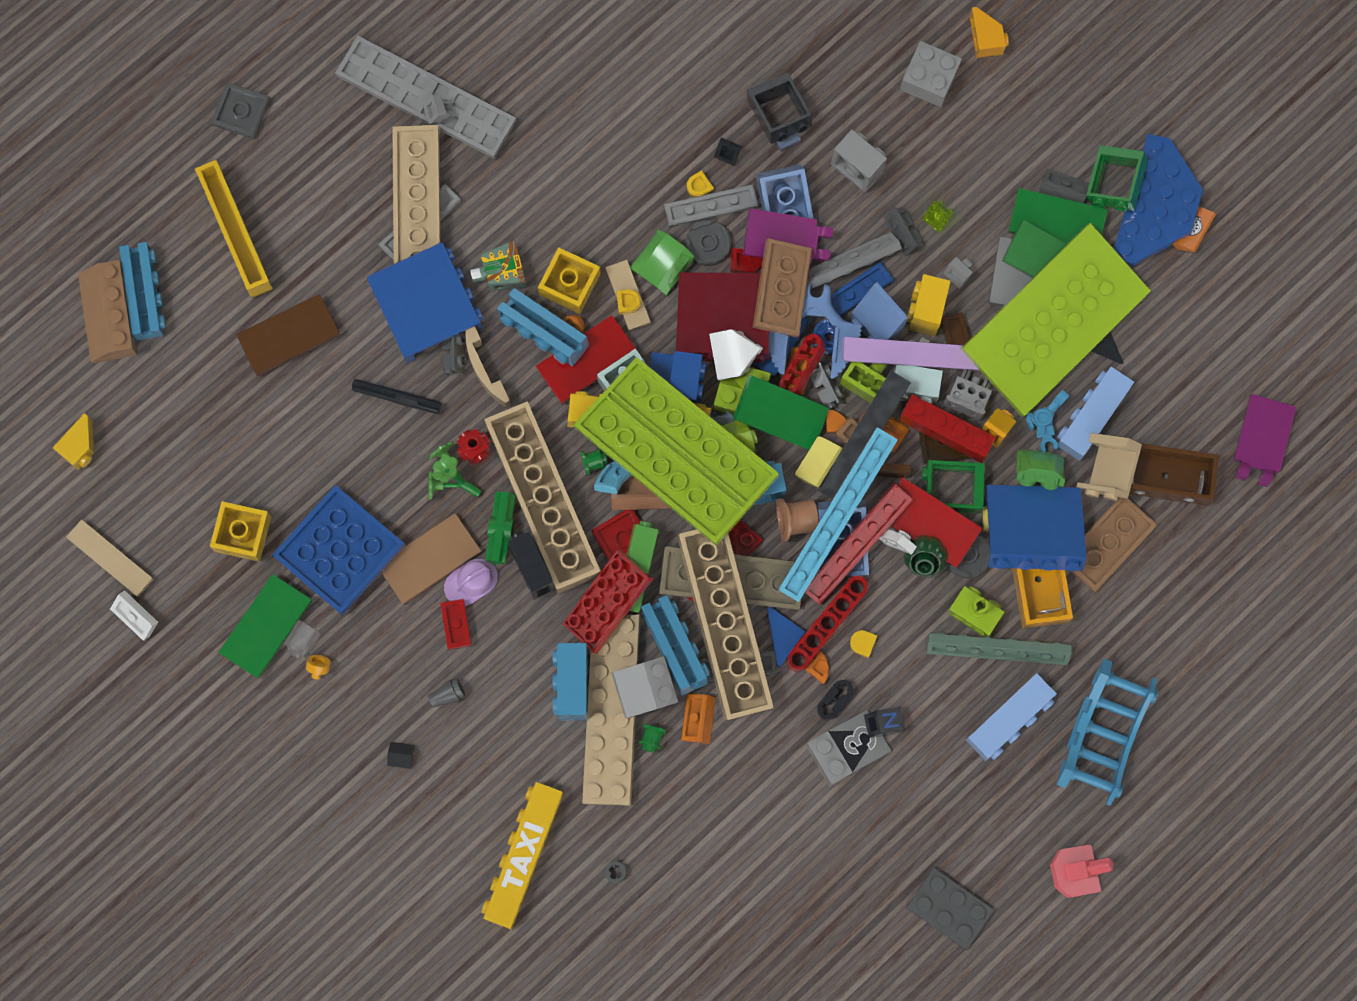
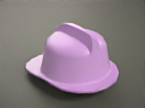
(471, 581)

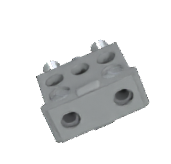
(967, 403)

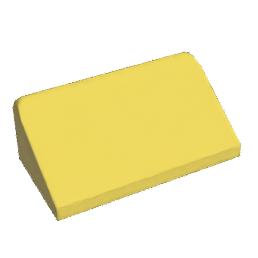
(818, 461)

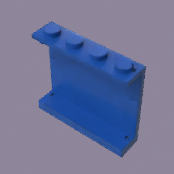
(424, 300)
(1035, 527)

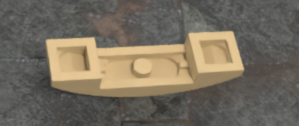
(495, 389)

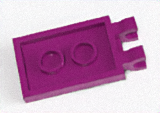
(784, 228)
(1263, 438)

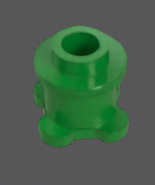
(593, 460)
(651, 738)

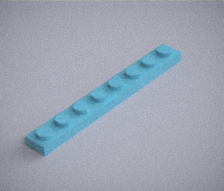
(837, 514)

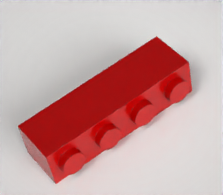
(947, 428)

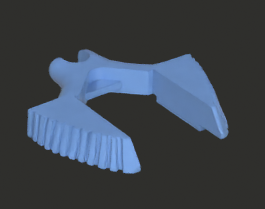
(817, 307)

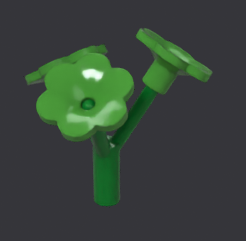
(446, 469)

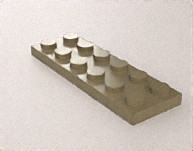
(758, 578)

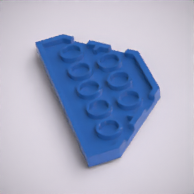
(1164, 204)

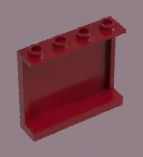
(717, 304)

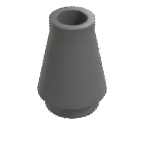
(448, 693)

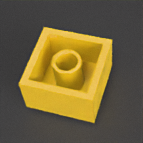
(569, 280)
(929, 304)
(240, 531)

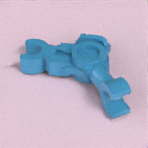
(1043, 421)

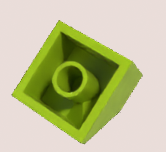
(731, 390)

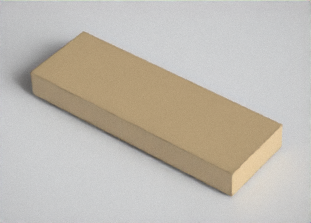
(621, 279)

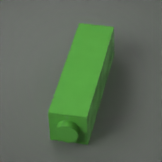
(641, 551)

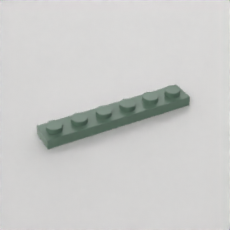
(998, 649)

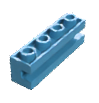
(141, 291)
(543, 327)
(674, 645)

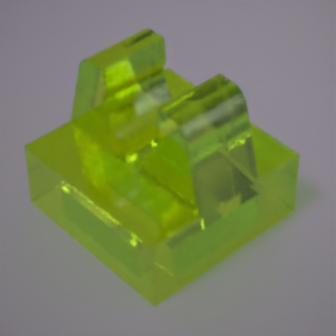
(937, 216)

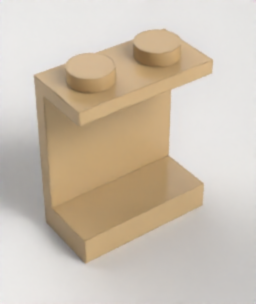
(1113, 467)

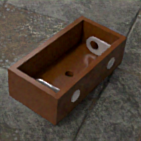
(1189, 475)

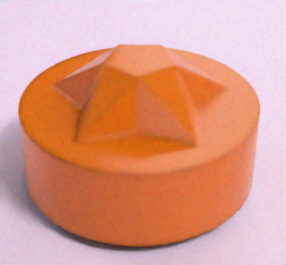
(576, 322)

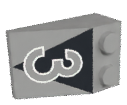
(846, 749)

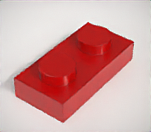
(455, 624)

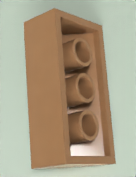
(106, 312)

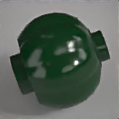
(928, 557)

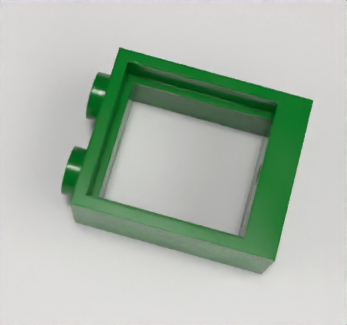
(1122, 157)
(977, 471)

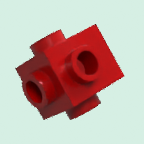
(479, 452)

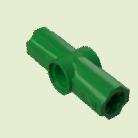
(500, 528)

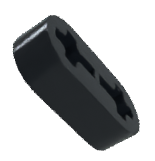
(830, 696)

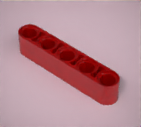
(835, 616)

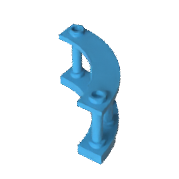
(1084, 724)

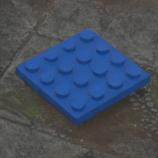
(338, 550)

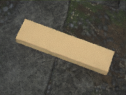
(109, 558)

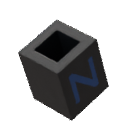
(884, 722)

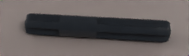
(396, 396)

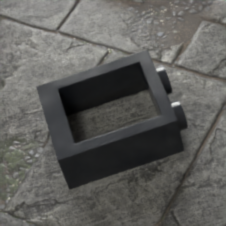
(773, 89)
(531, 564)

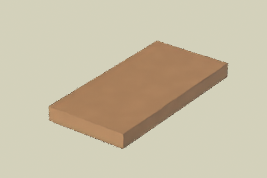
(782, 287)
(1112, 541)
(430, 558)

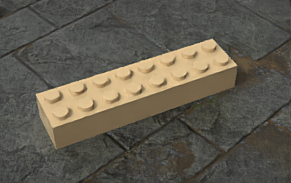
(542, 497)
(725, 625)

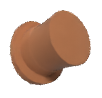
(796, 517)

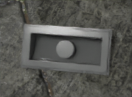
(1063, 186)

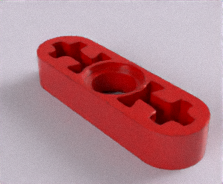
(800, 356)

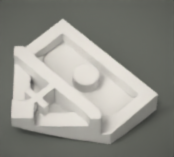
(732, 353)

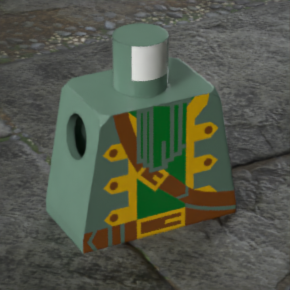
(501, 268)

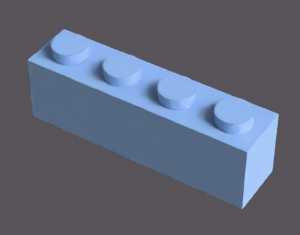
(1095, 413)
(1010, 717)

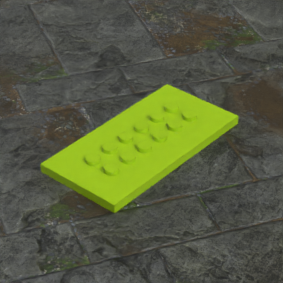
(1055, 320)
(676, 451)

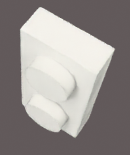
(898, 540)
(134, 615)

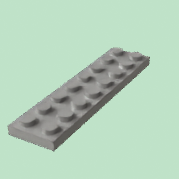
(410, 87)

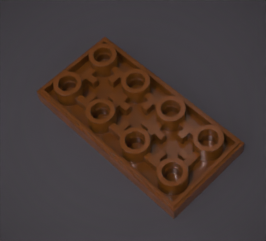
(288, 335)

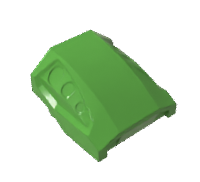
(662, 262)
(1041, 467)

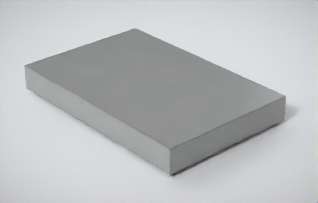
(1006, 279)

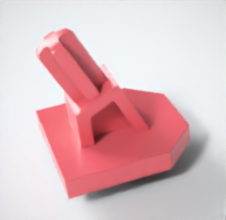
(1077, 871)

